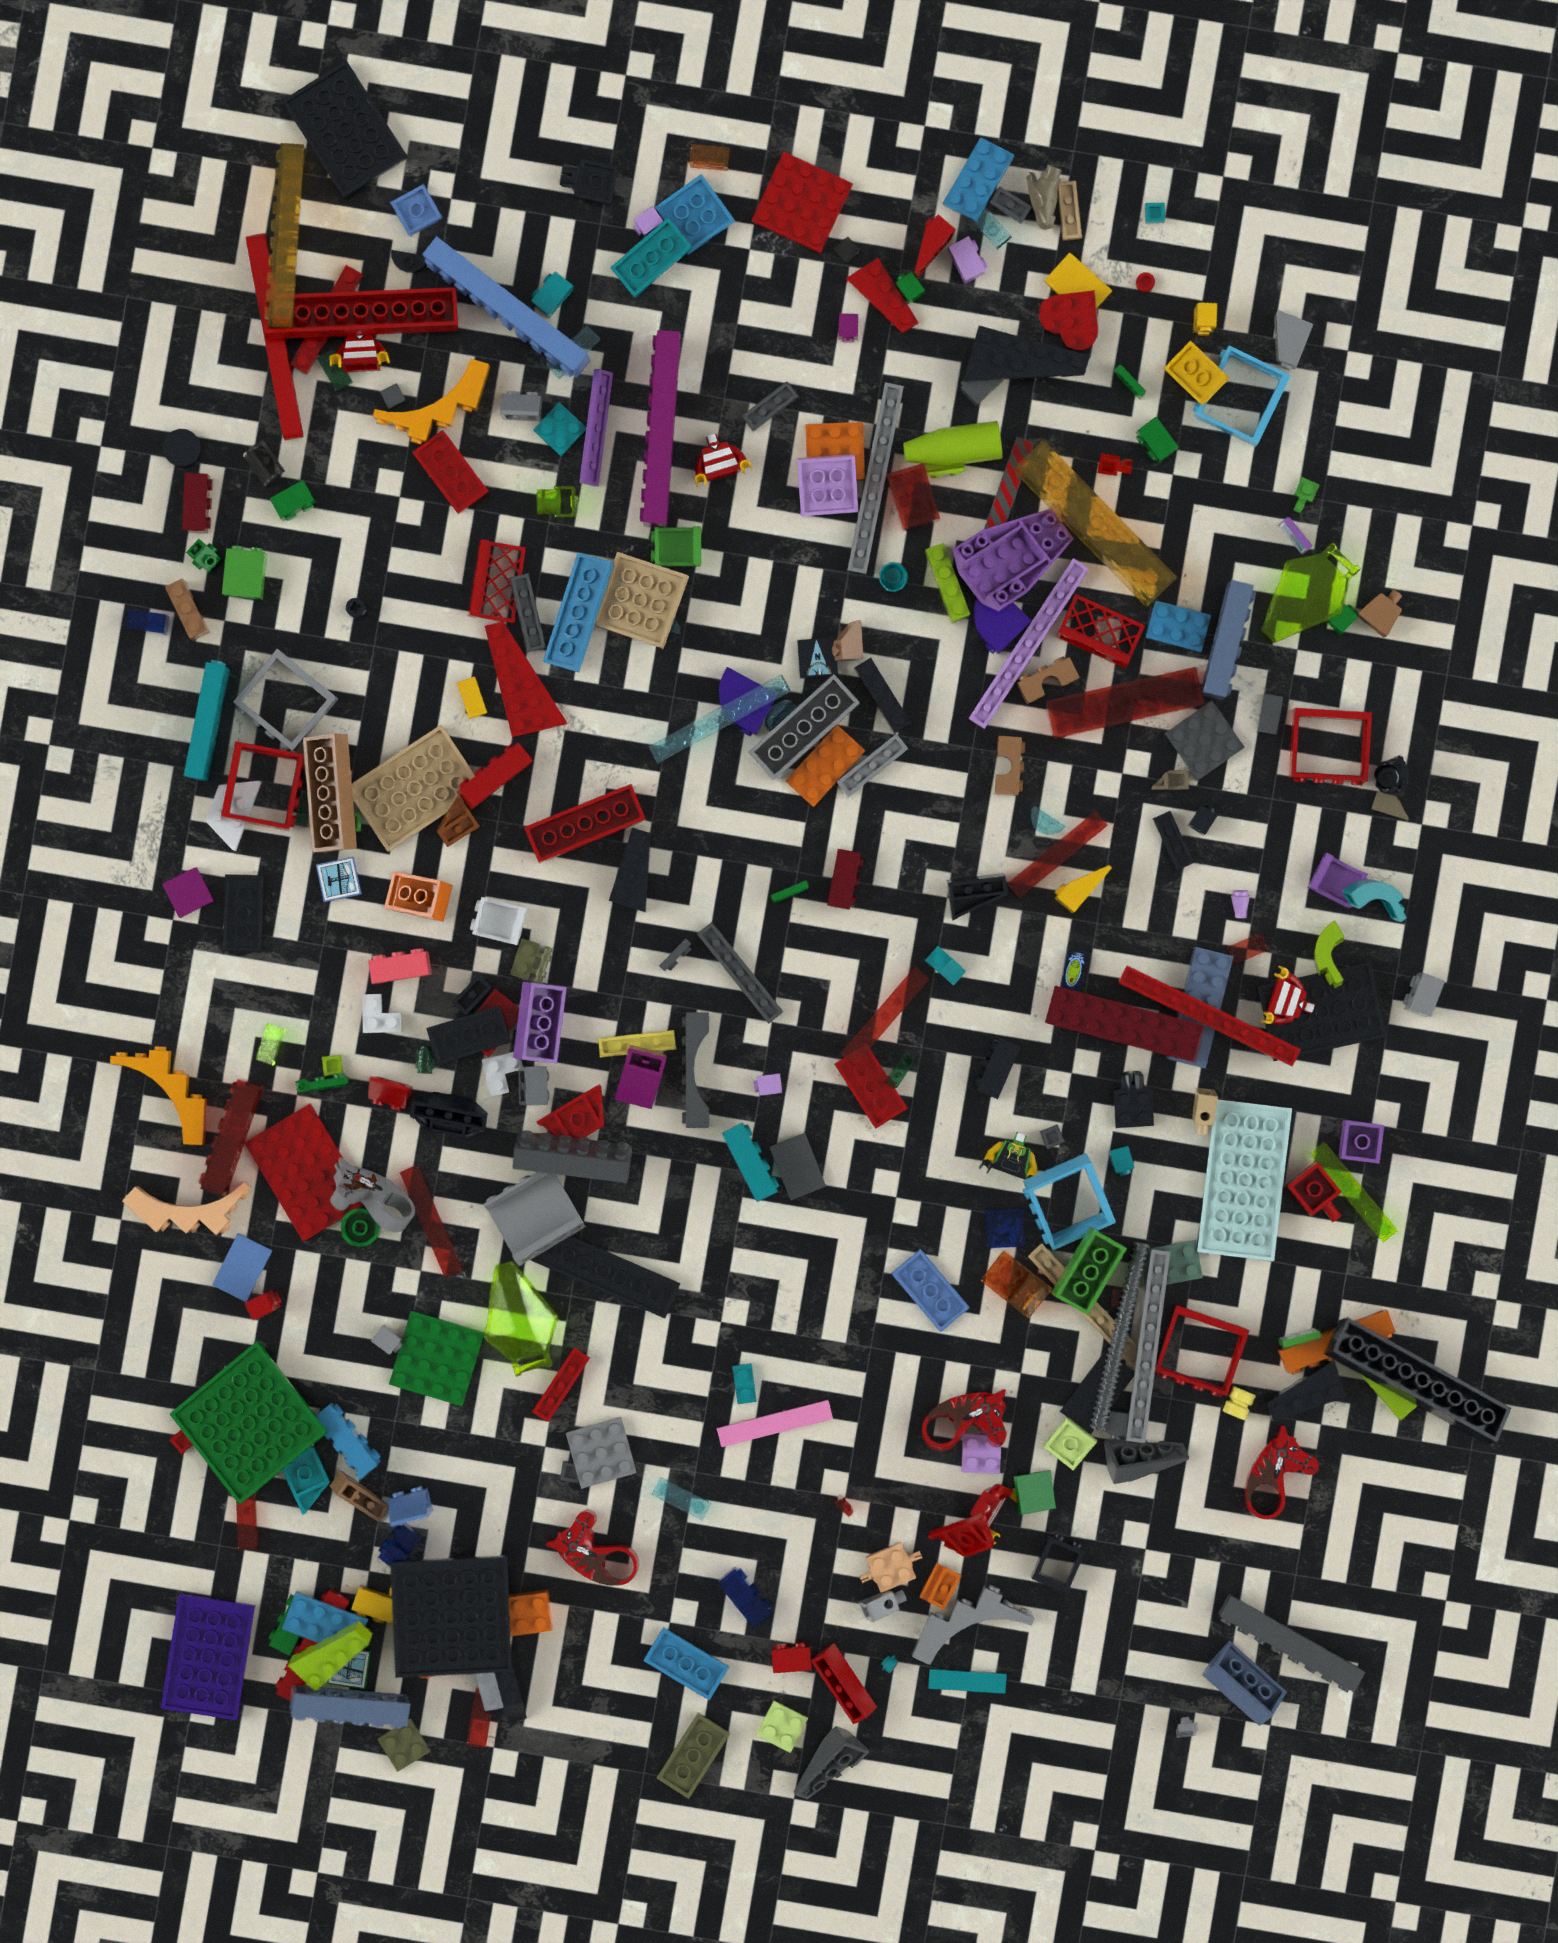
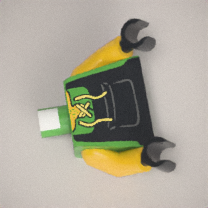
(1011, 1158)

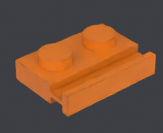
(940, 1586)

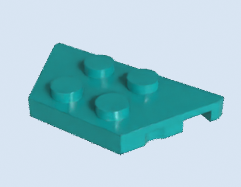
(306, 1478)

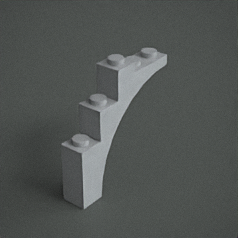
(988, 1607)

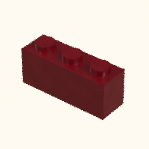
(197, 503)
(844, 879)

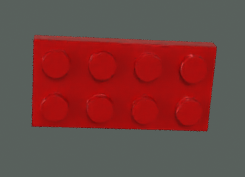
(450, 472)
(868, 1086)

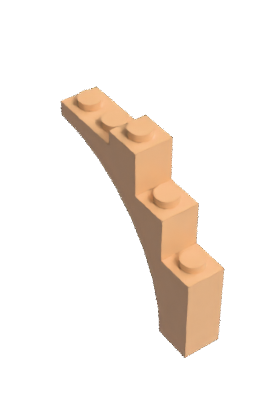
(187, 1218)

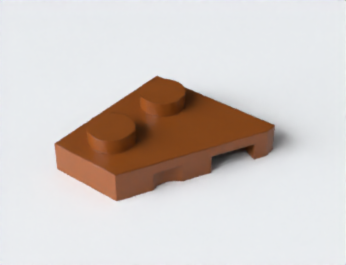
(456, 823)

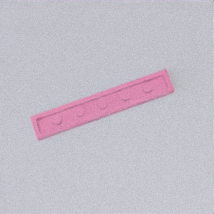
(774, 1423)

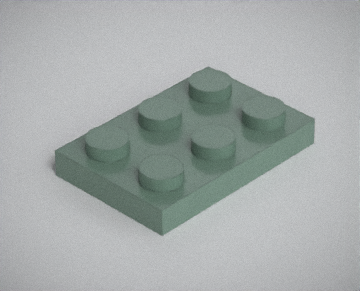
(1183, 1262)

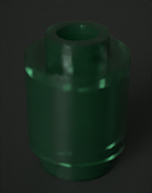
(424, 1060)

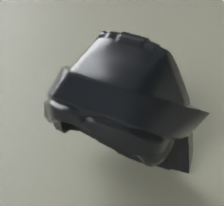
(1392, 776)

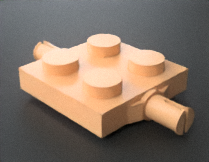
(890, 1567)

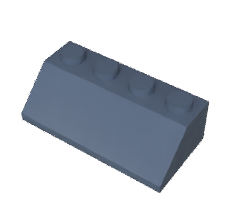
(1244, 1683)

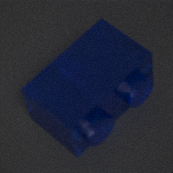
(147, 622)

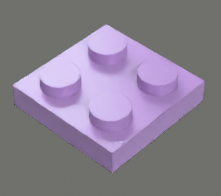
(979, 1455)

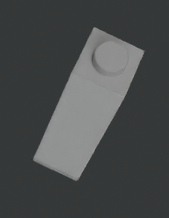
(1290, 339)

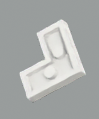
(374, 1020)
(496, 1070)

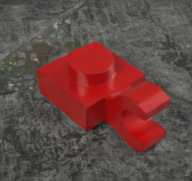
(1111, 464)

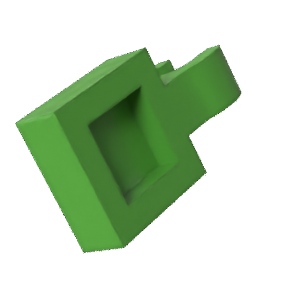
(1305, 492)

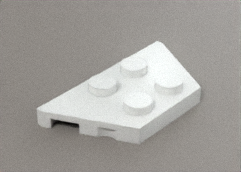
(242, 804)

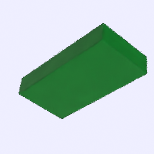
(1129, 381)

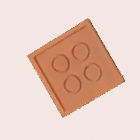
(837, 439)

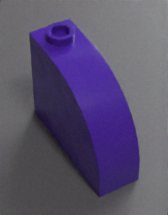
(998, 627)
(735, 685)

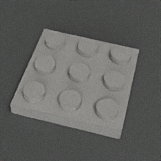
(601, 1452)

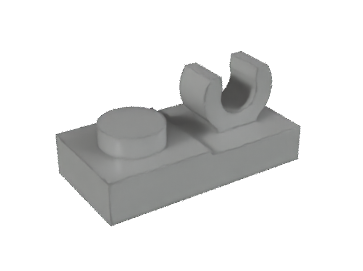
(1186, 1728)

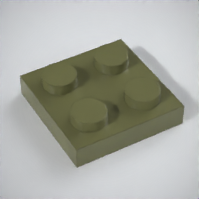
(404, 1745)

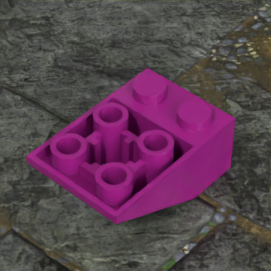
(640, 1076)

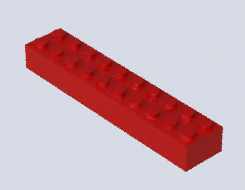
(369, 313)

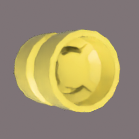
(1239, 1403)

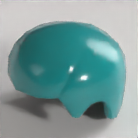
(893, 576)

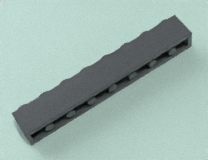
(1291, 1643)

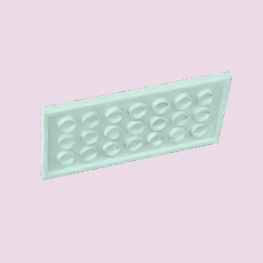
(1244, 1180)

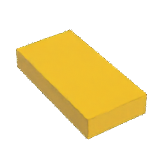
(472, 697)

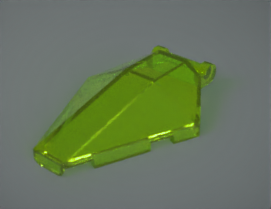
(1308, 594)
(519, 1319)

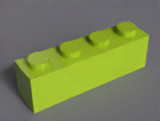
(947, 583)
(1397, 1404)

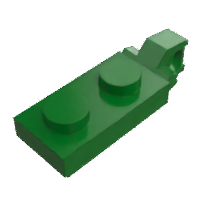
(322, 1083)

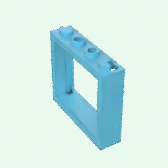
(1261, 366)
(1079, 1229)

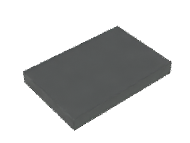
(797, 1166)

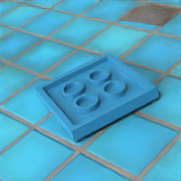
(696, 212)

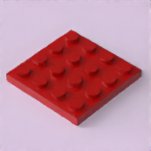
(802, 202)

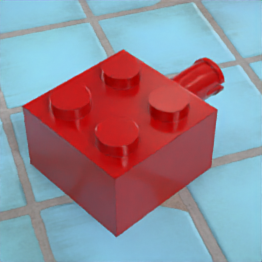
(1315, 1191)

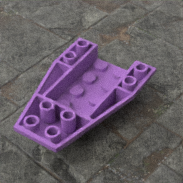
(1011, 557)

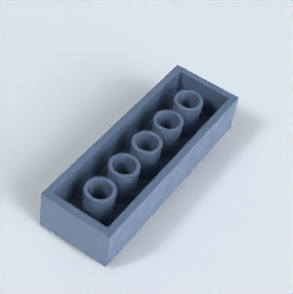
(1226, 640)
(1207, 983)
(349, 1706)

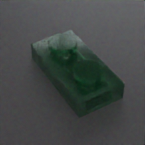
(334, 373)

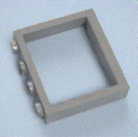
(271, 731)

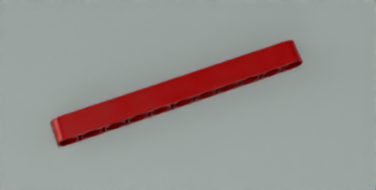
(276, 348)

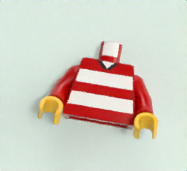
(360, 354)
(719, 461)
(1287, 1000)
(991, 1502)

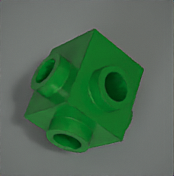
(203, 555)

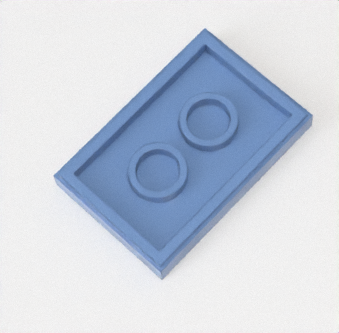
(242, 1267)

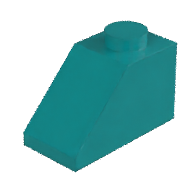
(945, 965)

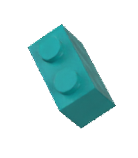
(551, 294)

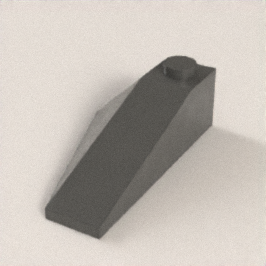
(1135, 1460)
(834, 1755)

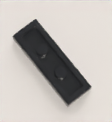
(1173, 840)

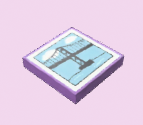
(1295, 535)

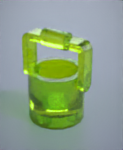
(550, 501)

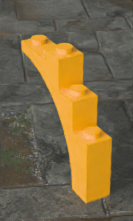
(443, 412)
(157, 1066)

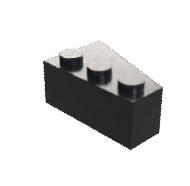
(974, 892)

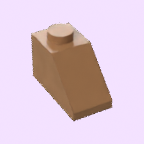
(849, 643)

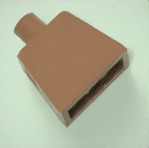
(1381, 612)

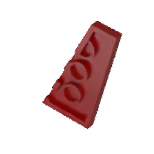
(879, 289)

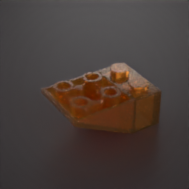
(1016, 1284)

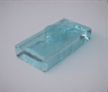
(992, 229)

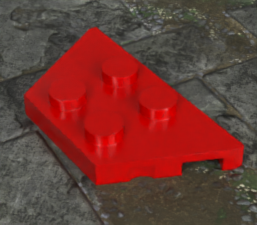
(578, 1116)
(966, 1536)

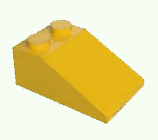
(1076, 891)

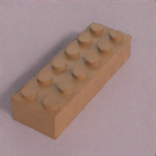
(329, 793)

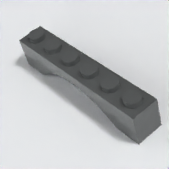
(696, 1110)

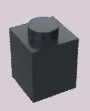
(1202, 819)

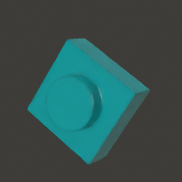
(1154, 213)

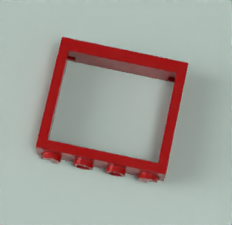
(1366, 717)
(293, 801)
(1197, 1383)

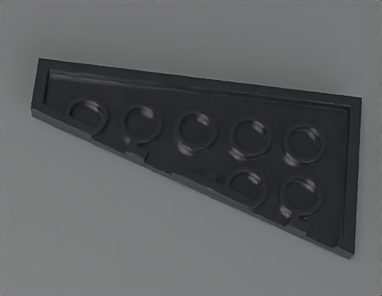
(1009, 356)

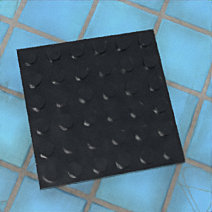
(451, 1616)

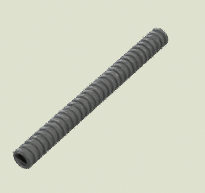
(1119, 1336)

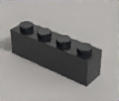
(882, 696)

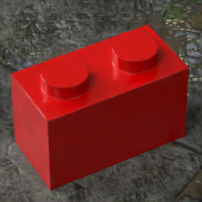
(791, 1658)

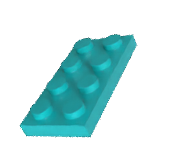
(651, 257)

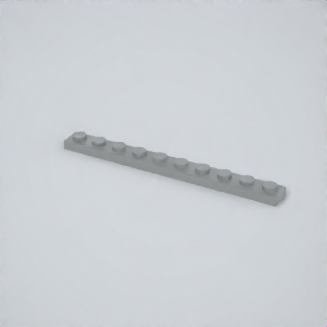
(875, 478)
(1147, 1346)

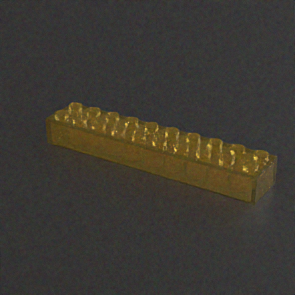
(1095, 523)

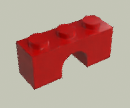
(263, 1304)

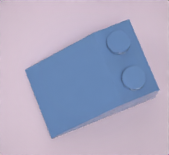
(409, 1506)

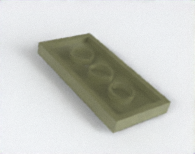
(693, 1755)

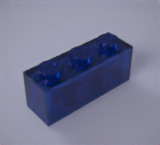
(745, 1596)

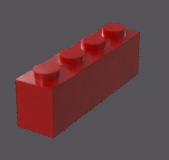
(494, 776)
(843, 1683)

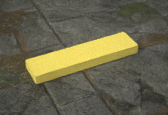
(653, 1041)

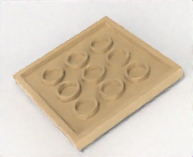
(641, 600)

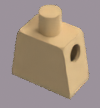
(1204, 1101)

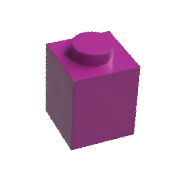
(848, 327)

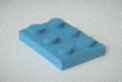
(1178, 626)

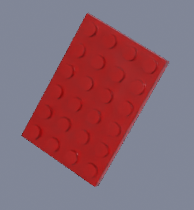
(300, 1168)

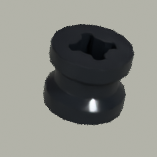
(358, 608)

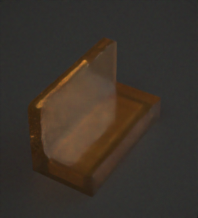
(709, 157)

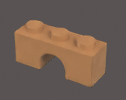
(186, 609)
(1062, 671)
(1011, 749)

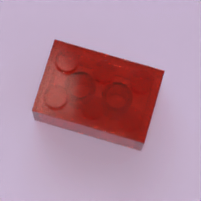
(913, 497)

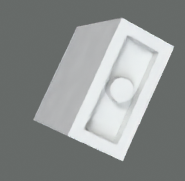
(498, 920)

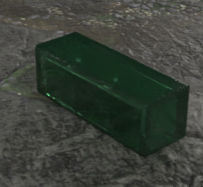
(302, 816)
(900, 1070)

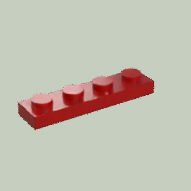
(561, 1384)

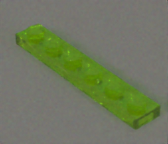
(1354, 1192)

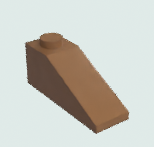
(359, 1496)

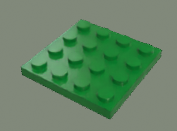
(436, 1358)

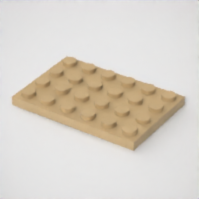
(412, 788)

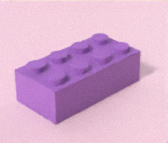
(539, 1022)

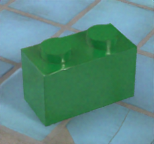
(1157, 440)
(292, 501)

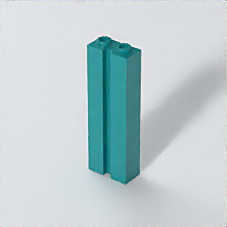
(207, 721)

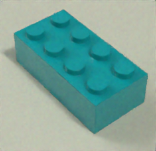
(749, 1161)

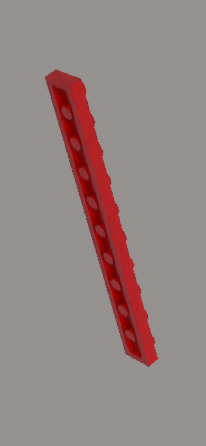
(1209, 1016)

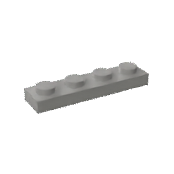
(872, 765)

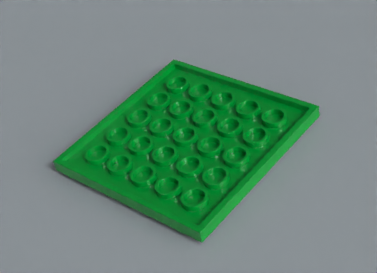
(248, 1422)

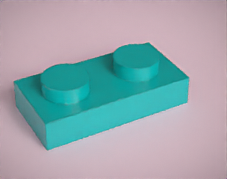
(744, 1383)

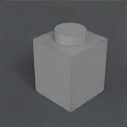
(387, 1340)

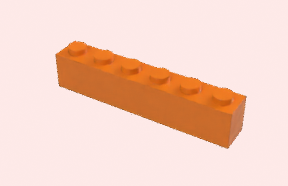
(1312, 1352)

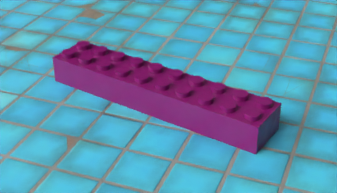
(661, 433)

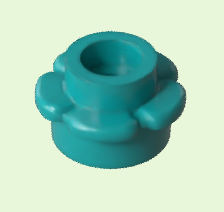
(889, 1664)

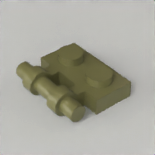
(525, 960)

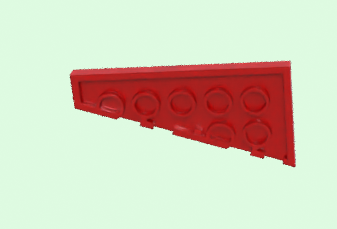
(523, 694)

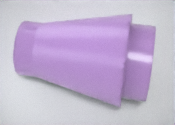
(1240, 903)

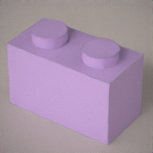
(967, 259)

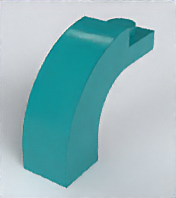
(1365, 890)

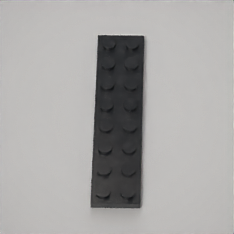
(611, 1274)

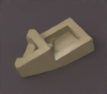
(1173, 781)
(1389, 805)

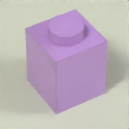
(647, 221)
(768, 1084)

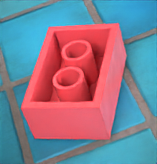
(399, 966)

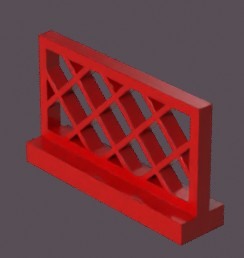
(480, 580)
(1092, 645)

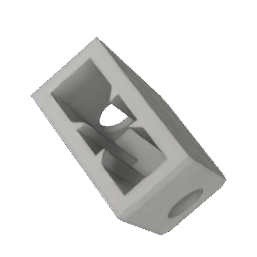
(874, 1606)

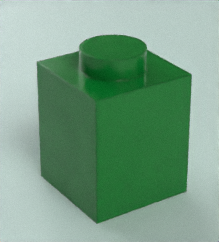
(909, 287)
(1343, 621)

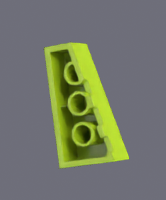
(326, 1658)

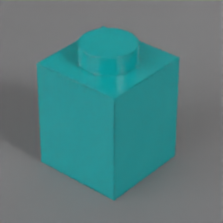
(1121, 1160)

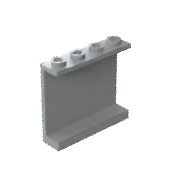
(534, 1215)

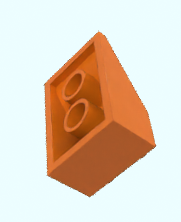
(418, 896)

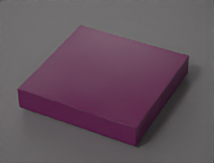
(188, 892)

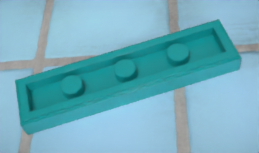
(967, 1680)

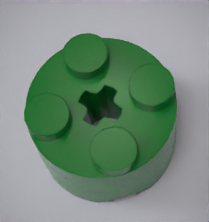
(349, 1228)

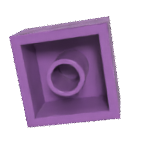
(1361, 1141)

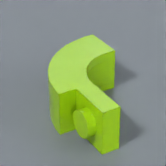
(1326, 942)

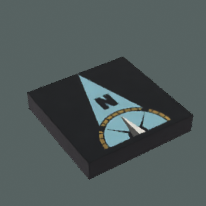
(816, 658)

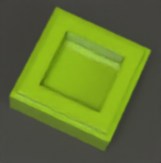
(332, 1065)

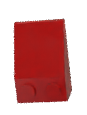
(936, 237)
(389, 1092)

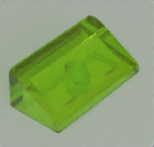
(270, 1044)

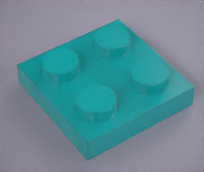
(560, 429)

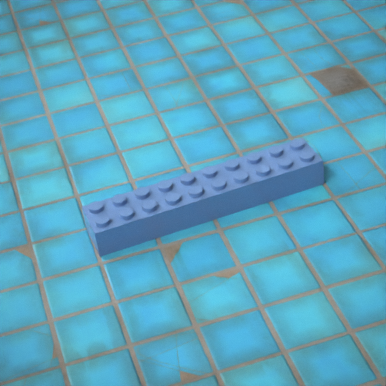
(506, 307)

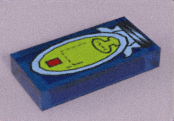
(1073, 970)

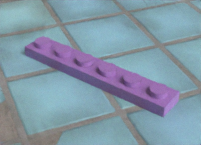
(596, 427)

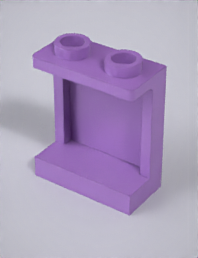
(1333, 877)

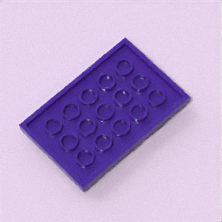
(208, 1656)

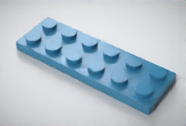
(578, 612)

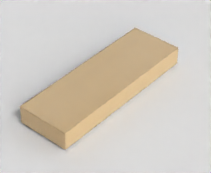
(1069, 211)

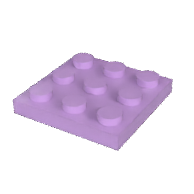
(827, 485)

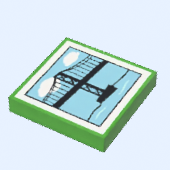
(1299, 1337)

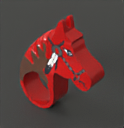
(970, 1410)
(1275, 1459)
(580, 1553)

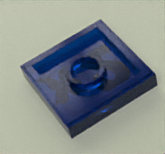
(1005, 1228)

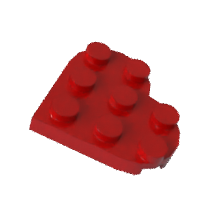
(1073, 317)

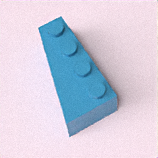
(348, 1441)

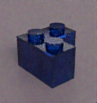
(400, 1545)

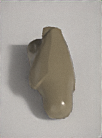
(1044, 195)

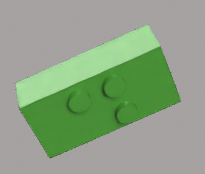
(1088, 1270)

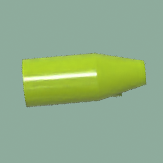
(952, 447)

